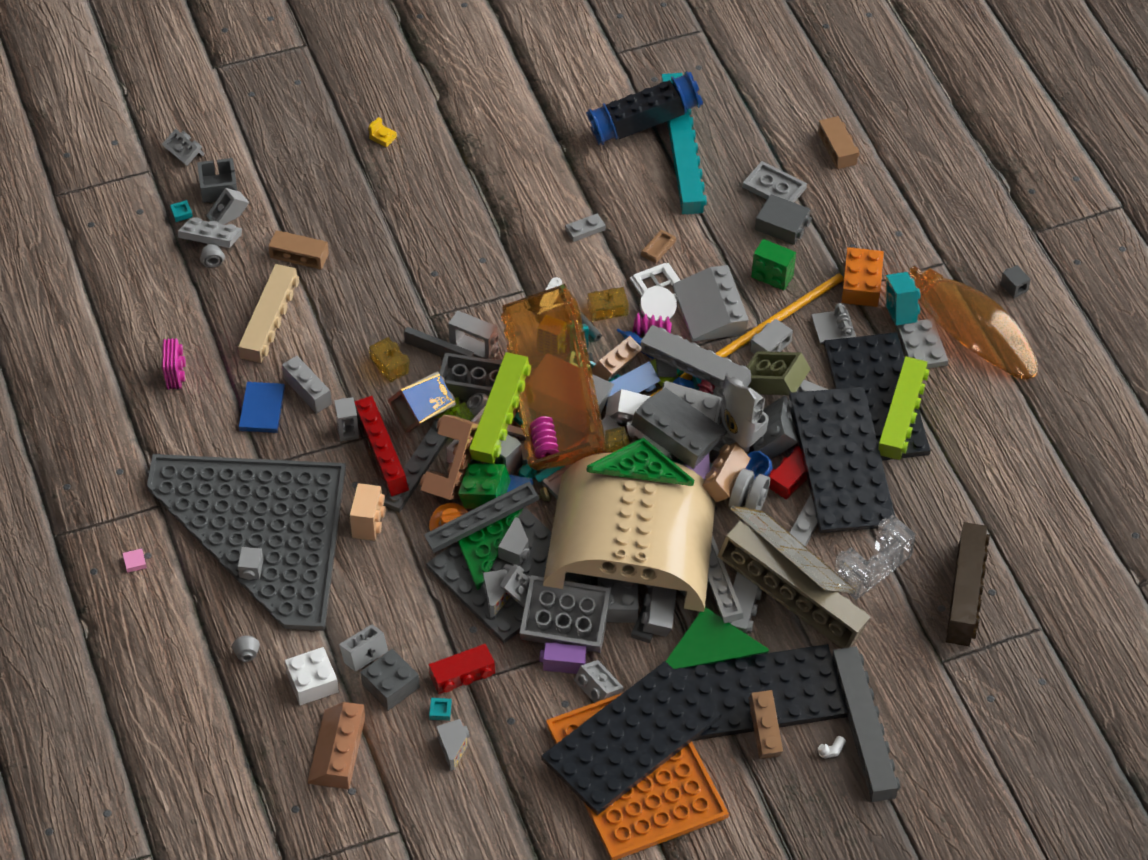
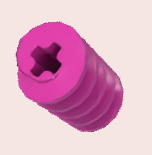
(643, 324)
(543, 437)

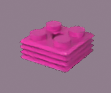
(173, 363)

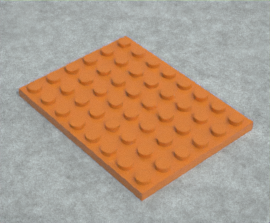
(660, 807)

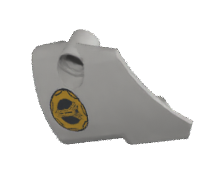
(742, 412)

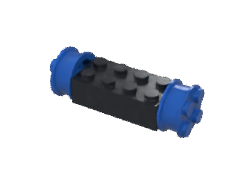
(644, 109)

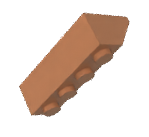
(337, 745)

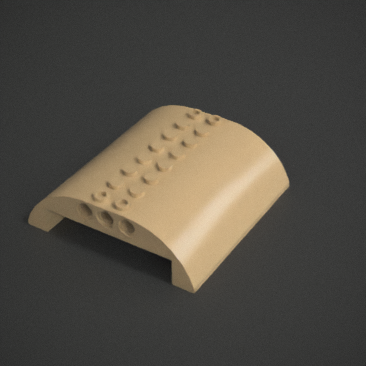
(632, 531)

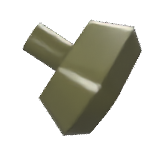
(545, 495)

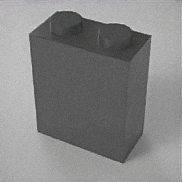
(783, 219)

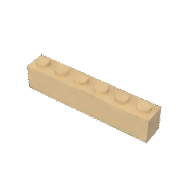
(268, 313)

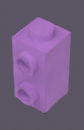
(562, 657)

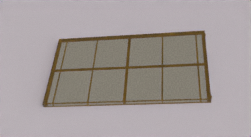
(793, 550)

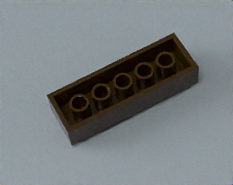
(968, 584)

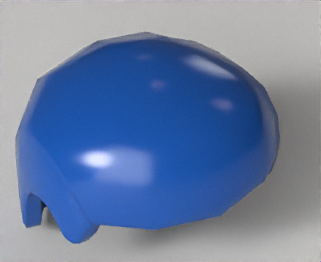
(759, 463)

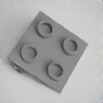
(833, 324)

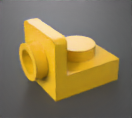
(380, 133)

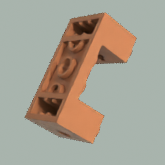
(449, 485)

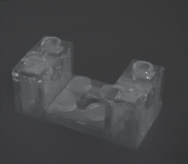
(895, 546)

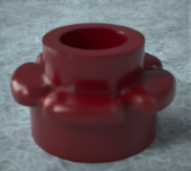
(706, 386)

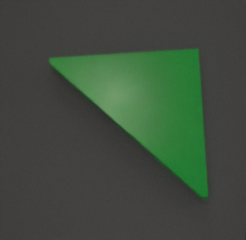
(641, 462)
(482, 547)
(711, 642)

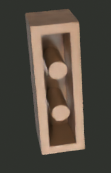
(838, 142)
(298, 249)
(617, 359)
(725, 470)
(765, 724)

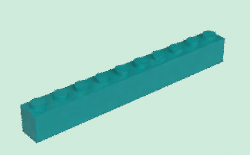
(685, 160)

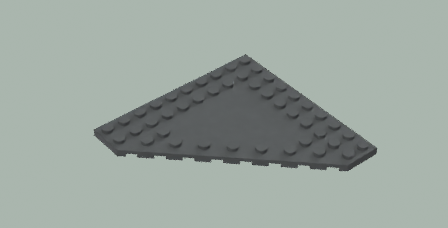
(267, 505)

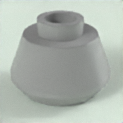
(212, 256)
(477, 403)
(246, 648)

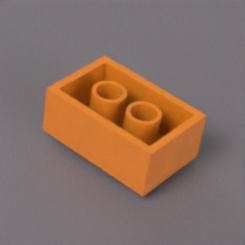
(862, 277)

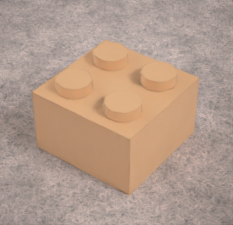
(367, 512)

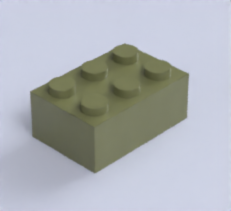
(777, 372)

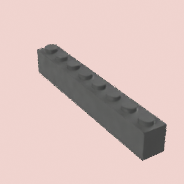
(865, 726)

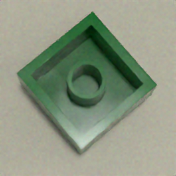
(773, 264)
(483, 484)

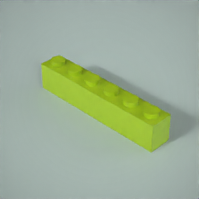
(500, 408)
(902, 408)

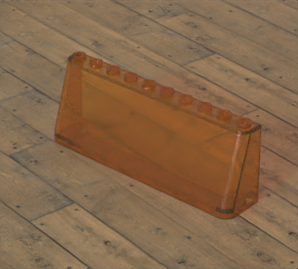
(561, 380)

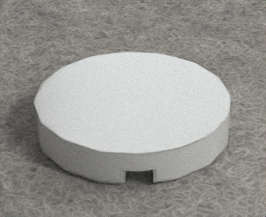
(658, 302)

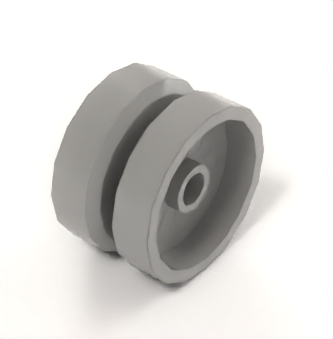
(749, 491)

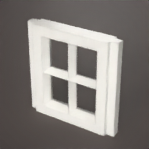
(637, 278)

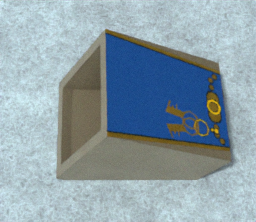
(421, 401)

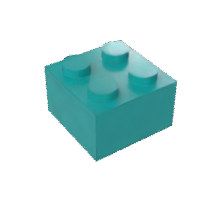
(902, 298)

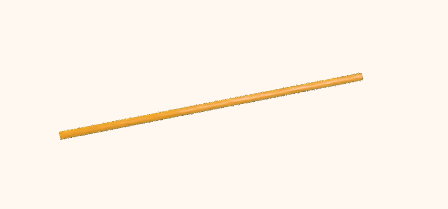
(781, 315)

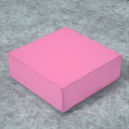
(134, 560)

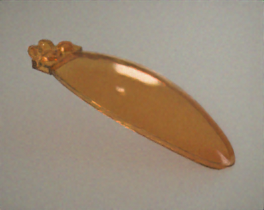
(976, 322)

